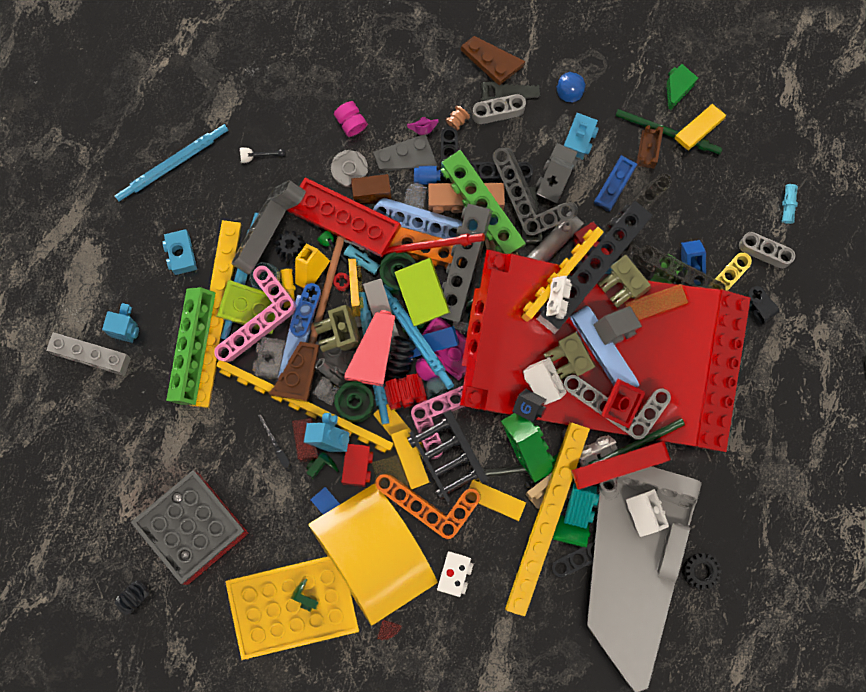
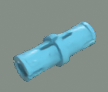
(789, 203)
(362, 259)

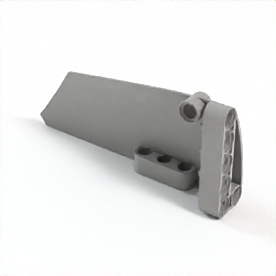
(635, 573)

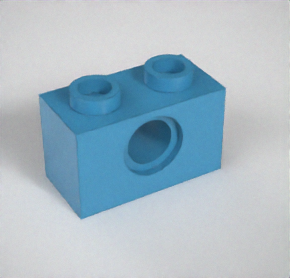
(184, 262)

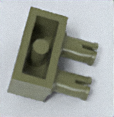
(630, 277)
(344, 327)
(578, 356)

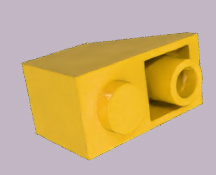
(309, 265)

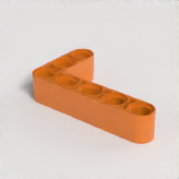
(422, 515)

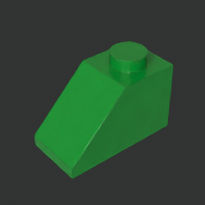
(680, 82)

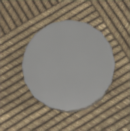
(348, 165)

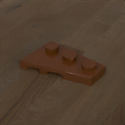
(492, 60)
(298, 375)

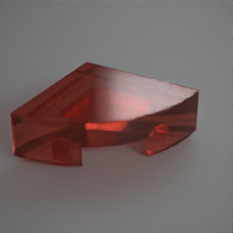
(388, 630)

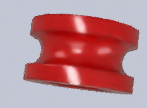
(337, 285)

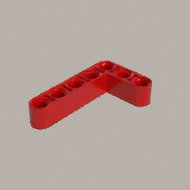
(621, 465)

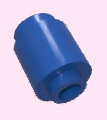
(426, 175)

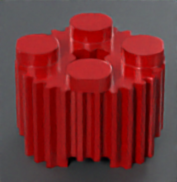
(405, 392)

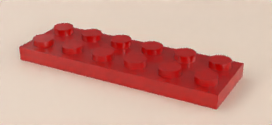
(346, 218)

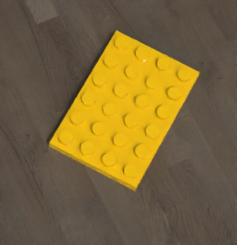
(272, 622)

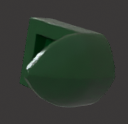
(316, 465)
(306, 602)

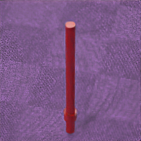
(464, 239)

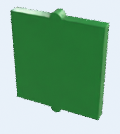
(570, 533)

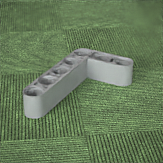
(639, 419)

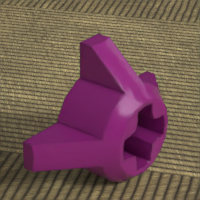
(423, 126)

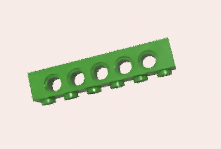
(459, 162)
(191, 346)

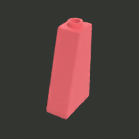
(372, 354)

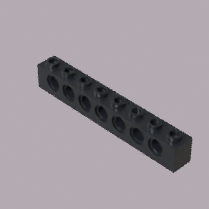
(638, 217)

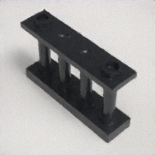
(467, 455)

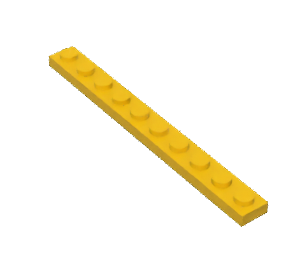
(222, 272)
(311, 410)
(547, 519)

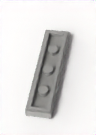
(378, 301)

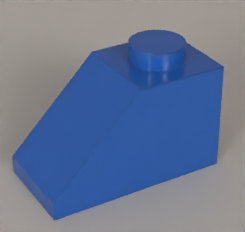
(694, 255)

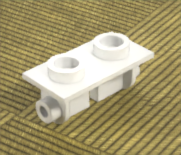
(559, 289)
(604, 446)

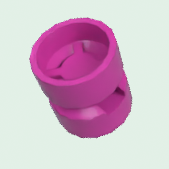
(349, 116)

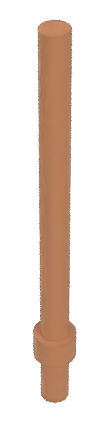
(326, 289)

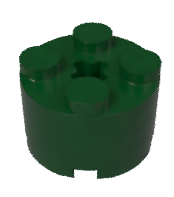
(390, 264)
(362, 394)

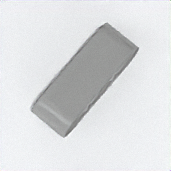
(492, 115)
(776, 250)

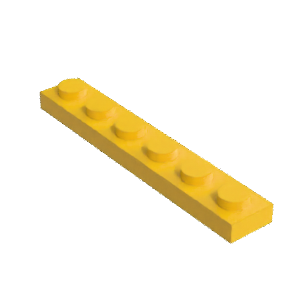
(566, 267)

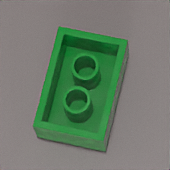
(528, 446)

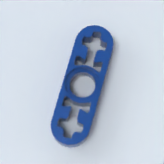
(305, 295)

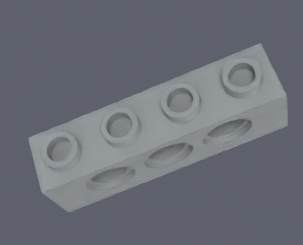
(88, 354)

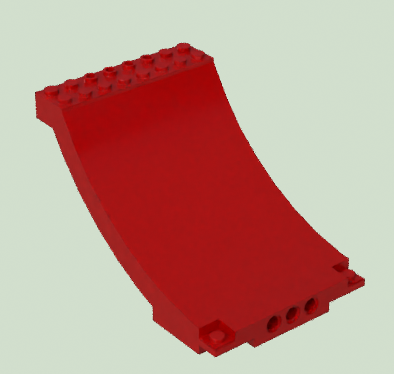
(684, 350)

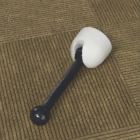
(247, 154)

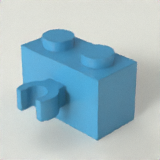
(580, 135)
(121, 325)
(327, 436)

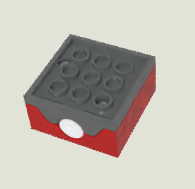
(189, 528)

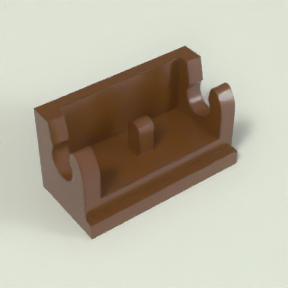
(649, 147)
(371, 189)

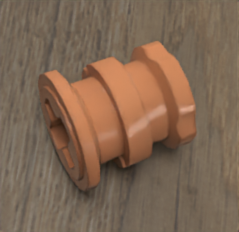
(457, 118)

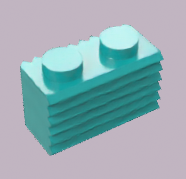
(580, 506)

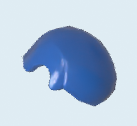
(570, 87)

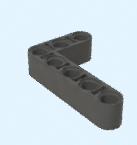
(526, 197)
(279, 200)

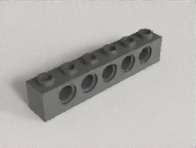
(483, 217)

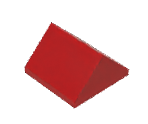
(623, 403)

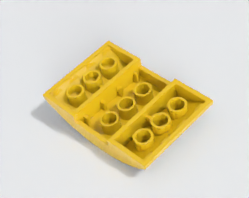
(374, 553)

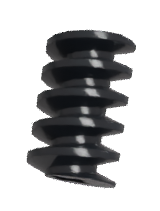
(401, 359)

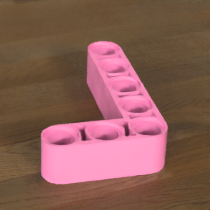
(261, 319)
(430, 414)

